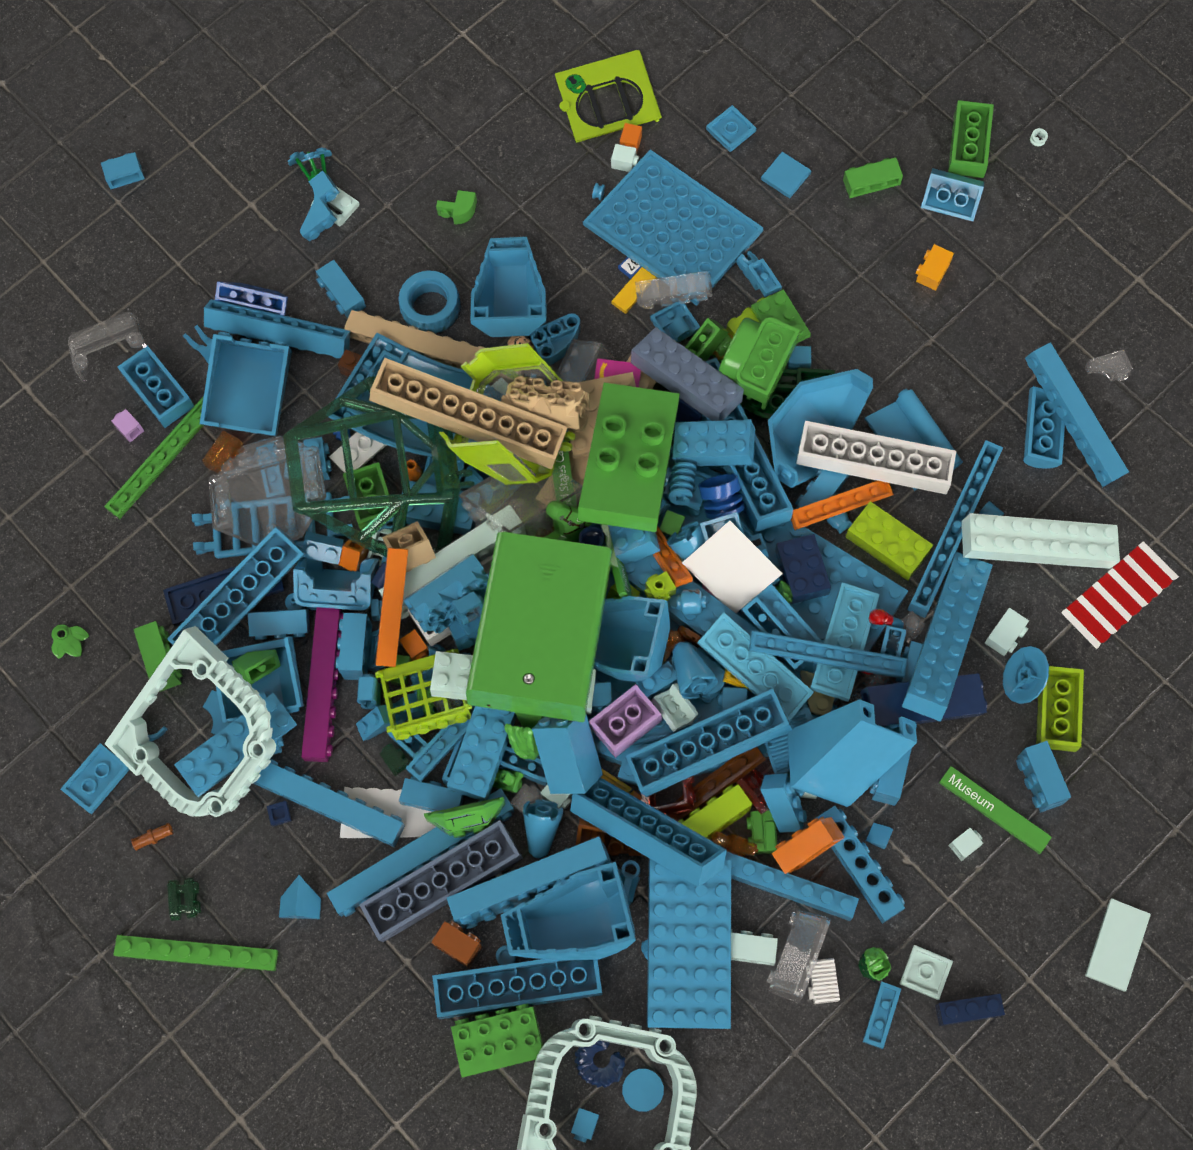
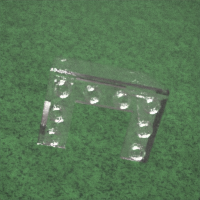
(519, 506)

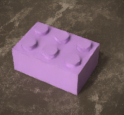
(625, 720)

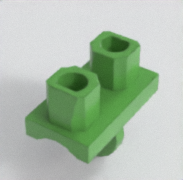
(508, 780)

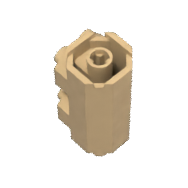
(560, 402)

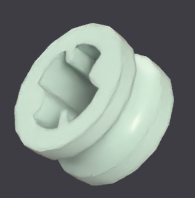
(1035, 140)

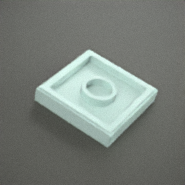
(926, 972)

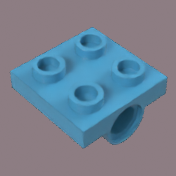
(675, 321)

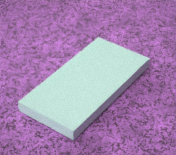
(1117, 945)

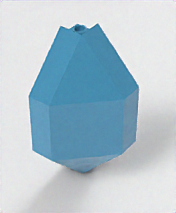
(823, 400)

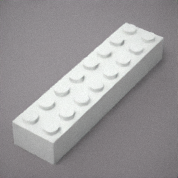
(876, 457)

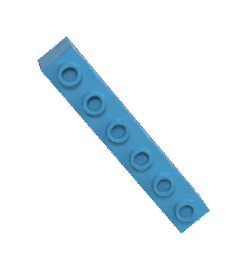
(859, 875)

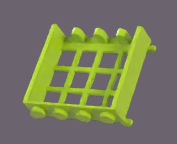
(424, 724)

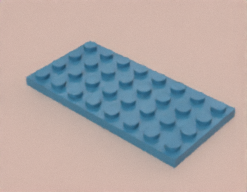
(689, 950)

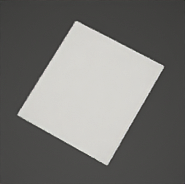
(732, 567)

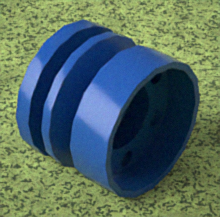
(721, 495)

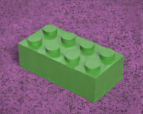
(970, 139)

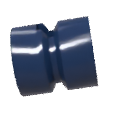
(592, 536)

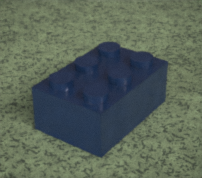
(803, 568)

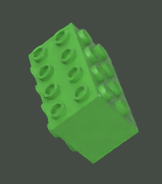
(497, 1040)

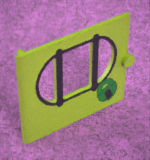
(613, 70)

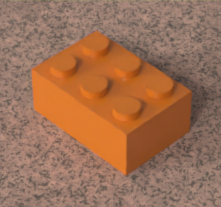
(807, 844)

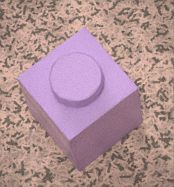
(127, 425)

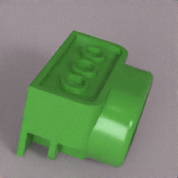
(759, 356)

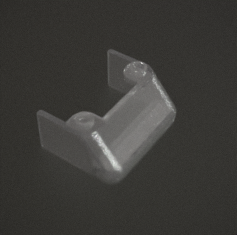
(799, 955)

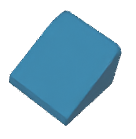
(879, 835)

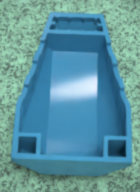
(508, 290)
(632, 637)
(574, 919)

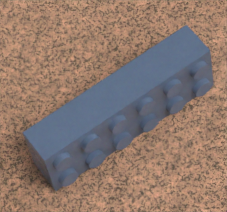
(686, 374)

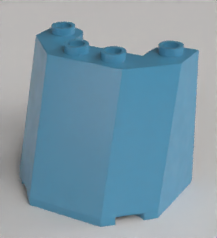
(282, 681)

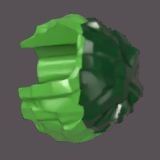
(874, 964)

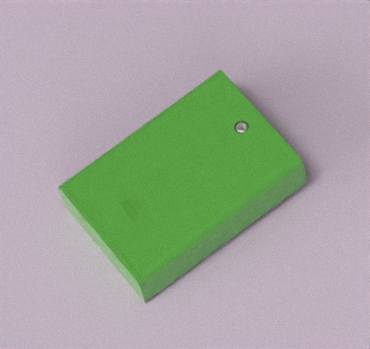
(539, 627)

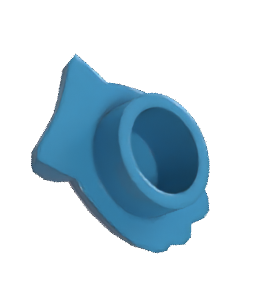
(840, 522)

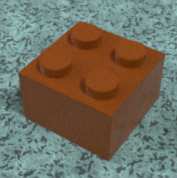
(457, 944)

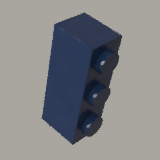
(970, 1010)

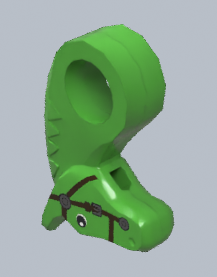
(565, 521)

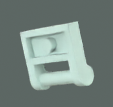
(345, 204)

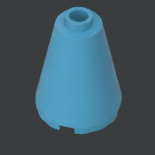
(687, 540)
(692, 672)
(541, 825)

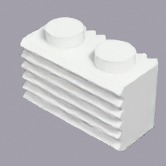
(824, 982)

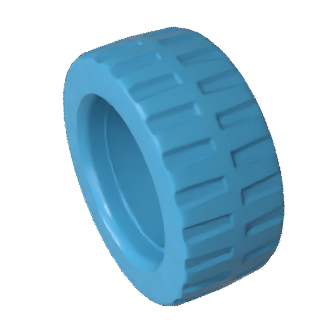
(429, 282)

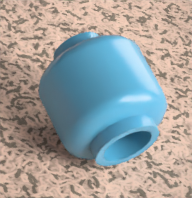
(691, 602)

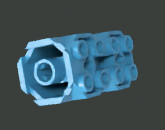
(433, 602)

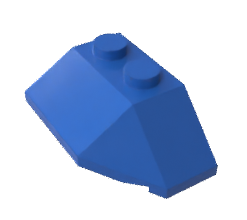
(251, 297)

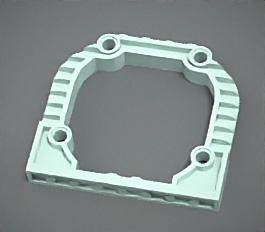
(132, 744)
(555, 1048)

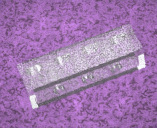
(674, 289)

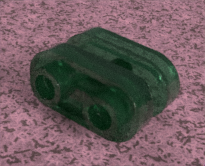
(190, 890)

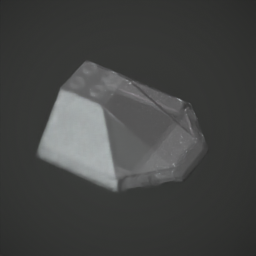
(254, 491)

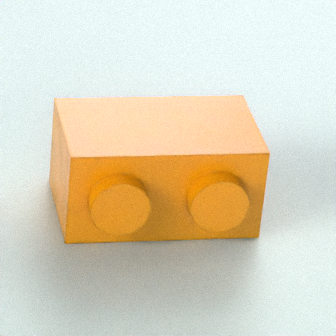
(935, 266)

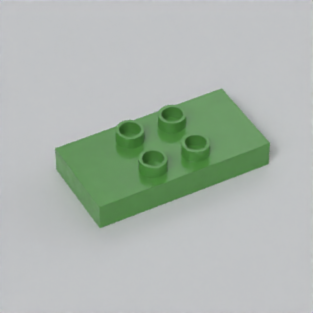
(629, 457)

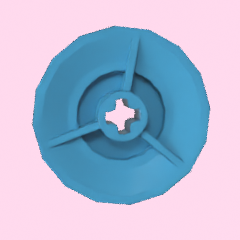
(1025, 675)

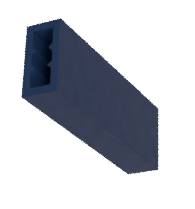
(965, 702)

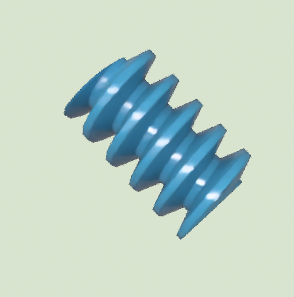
(682, 483)

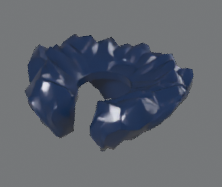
(593, 1074)

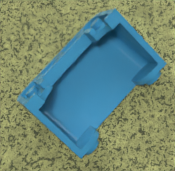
(334, 587)

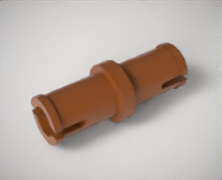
(152, 836)

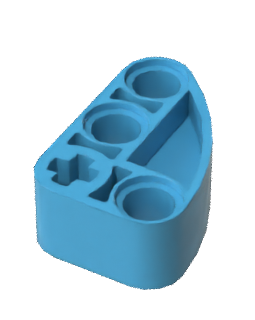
(555, 343)

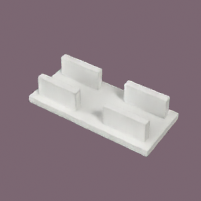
(361, 451)

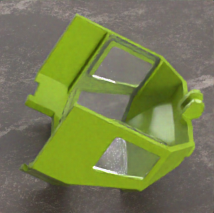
(491, 373)

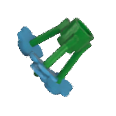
(319, 153)

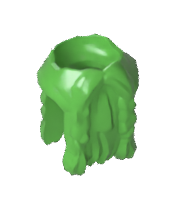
(522, 737)

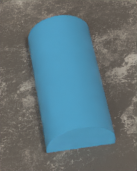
(1043, 432)

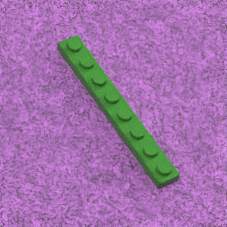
(196, 953)

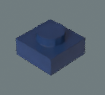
(279, 813)

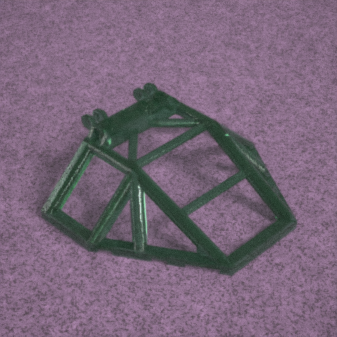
(443, 466)

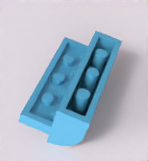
(776, 616)

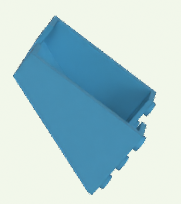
(245, 384)
(845, 752)

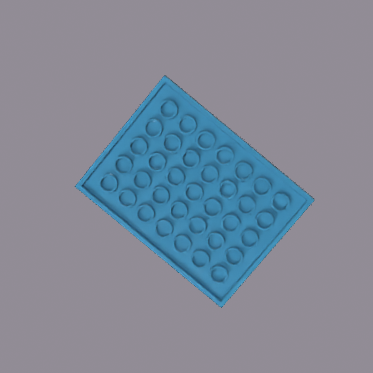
(672, 222)

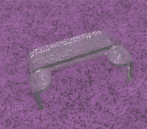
(102, 335)

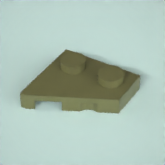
(818, 703)

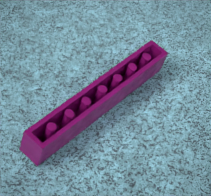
(322, 686)

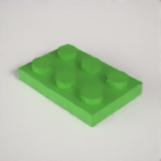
(781, 308)

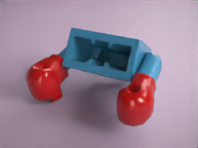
(894, 632)

